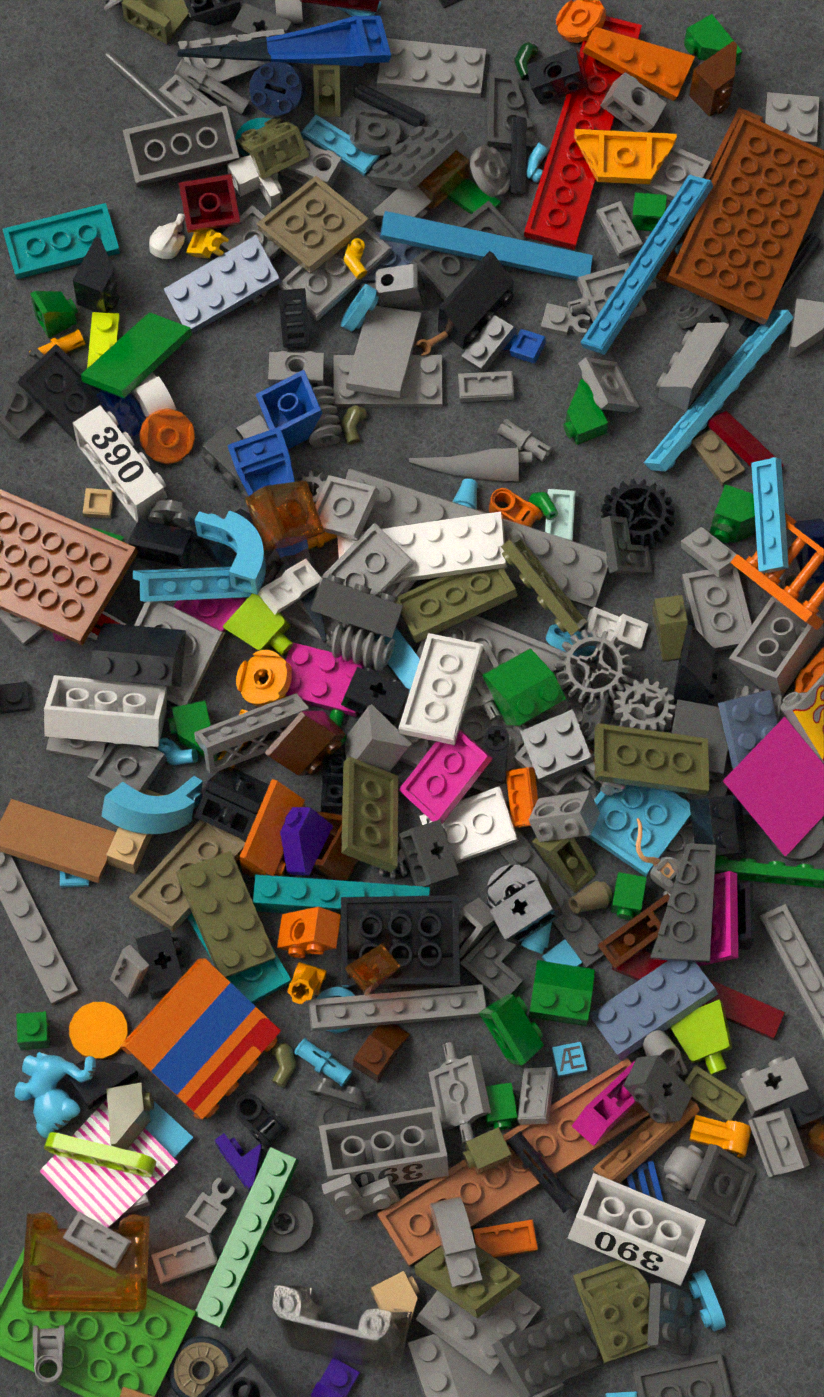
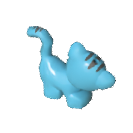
(52, 1106)

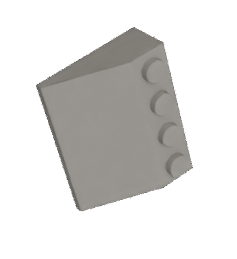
(448, 1373)

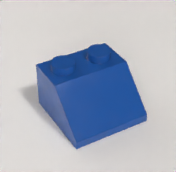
(291, 407)

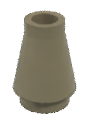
(593, 897)

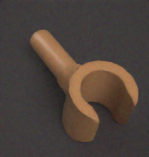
(427, 344)

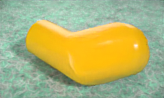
(353, 257)

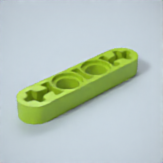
(100, 1154)

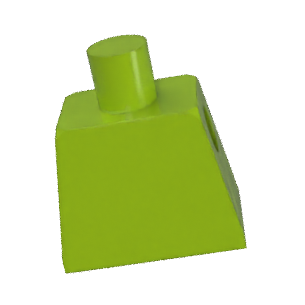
(259, 626)
(705, 1035)

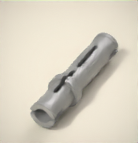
(211, 86)

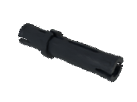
(517, 1144)

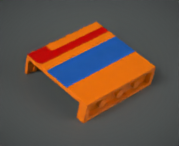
(202, 1038)

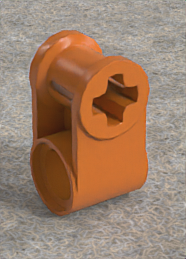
(517, 510)

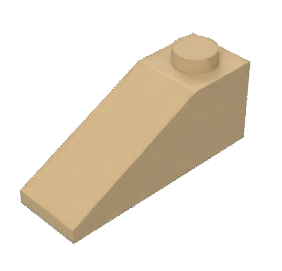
(129, 847)

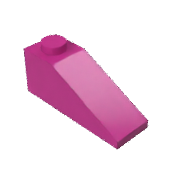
(605, 1110)

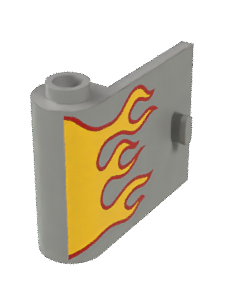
(806, 715)

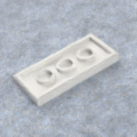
(441, 689)

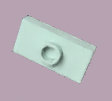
(563, 524)

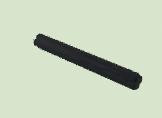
(802, 256)

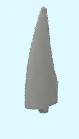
(480, 465)

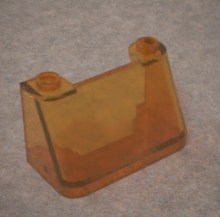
(69, 1279)

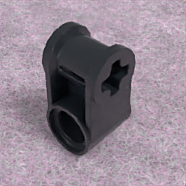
(496, 768)
(264, 1124)

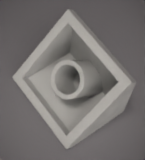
(376, 741)

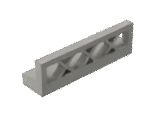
(251, 726)

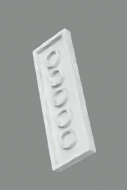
(447, 546)

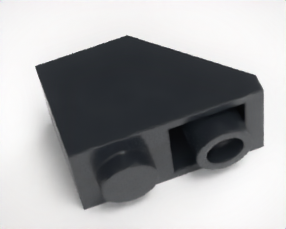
(213, 11)

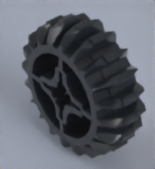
(659, 527)

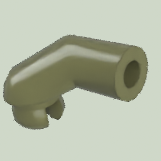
(286, 1061)

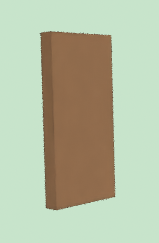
(55, 840)

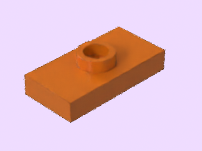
(521, 794)
(507, 1238)

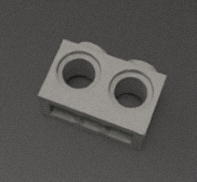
(307, 169)
(564, 816)

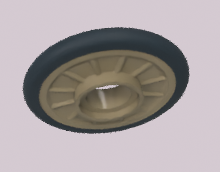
(190, 1353)

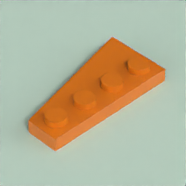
(650, 64)

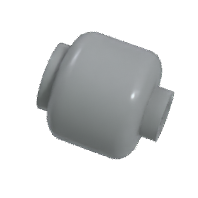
(683, 1167)

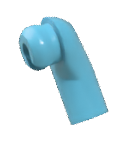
(534, 161)
(175, 754)

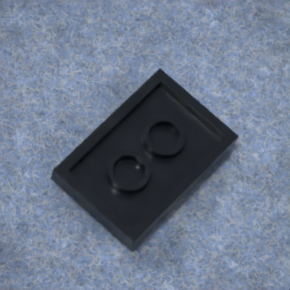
(59, 389)

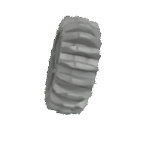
(580, 663)

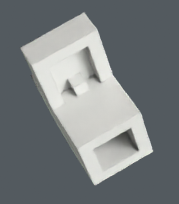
(247, 180)
(153, 395)

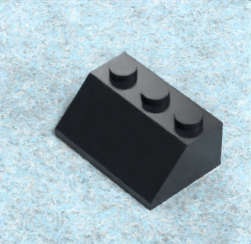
(475, 301)
(138, 655)

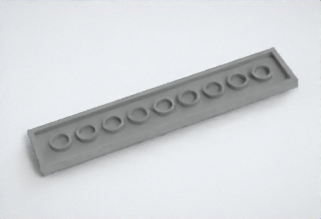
(573, 565)

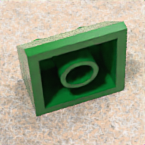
(734, 516)
(523, 687)
(562, 993)
(512, 1029)

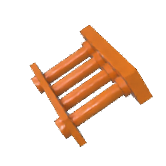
(789, 595)

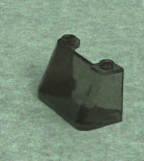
(375, 1344)

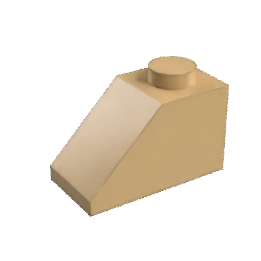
(396, 1293)

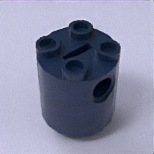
(277, 88)

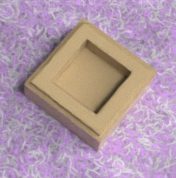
(98, 503)

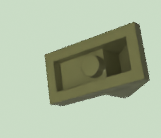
(326, 90)

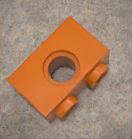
(308, 932)

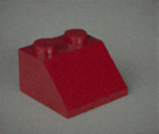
(209, 203)

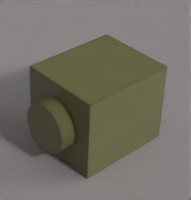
(486, 1151)

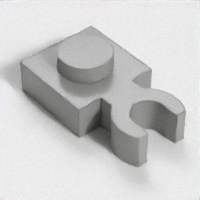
(559, 320)
(207, 1210)

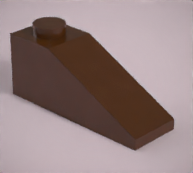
(635, 934)

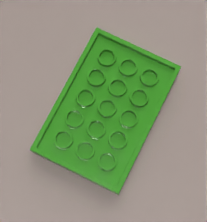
(100, 1347)

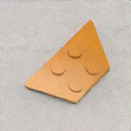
(624, 154)

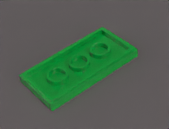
(136, 355)

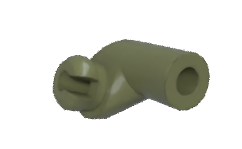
(352, 417)

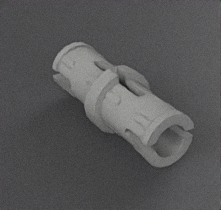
(524, 440)

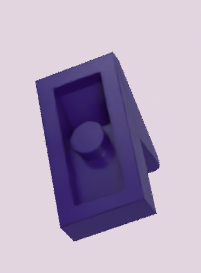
(245, 1166)
(336, 1380)

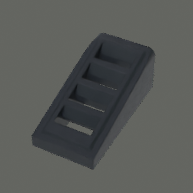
(294, 334)

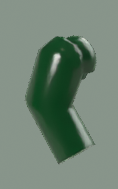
(523, 57)

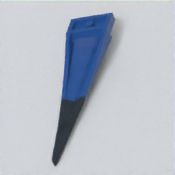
(337, 43)
(265, 462)

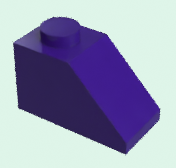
(303, 839)

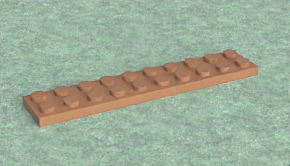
(410, 1219)

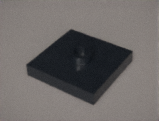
(238, 788)

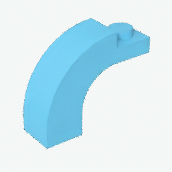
(238, 533)
(149, 813)

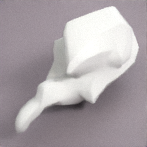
(166, 241)

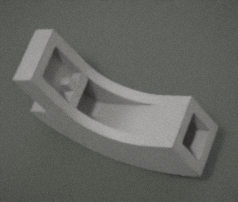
(457, 1241)

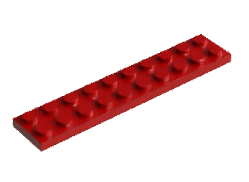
(566, 177)

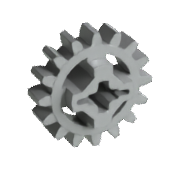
(644, 707)

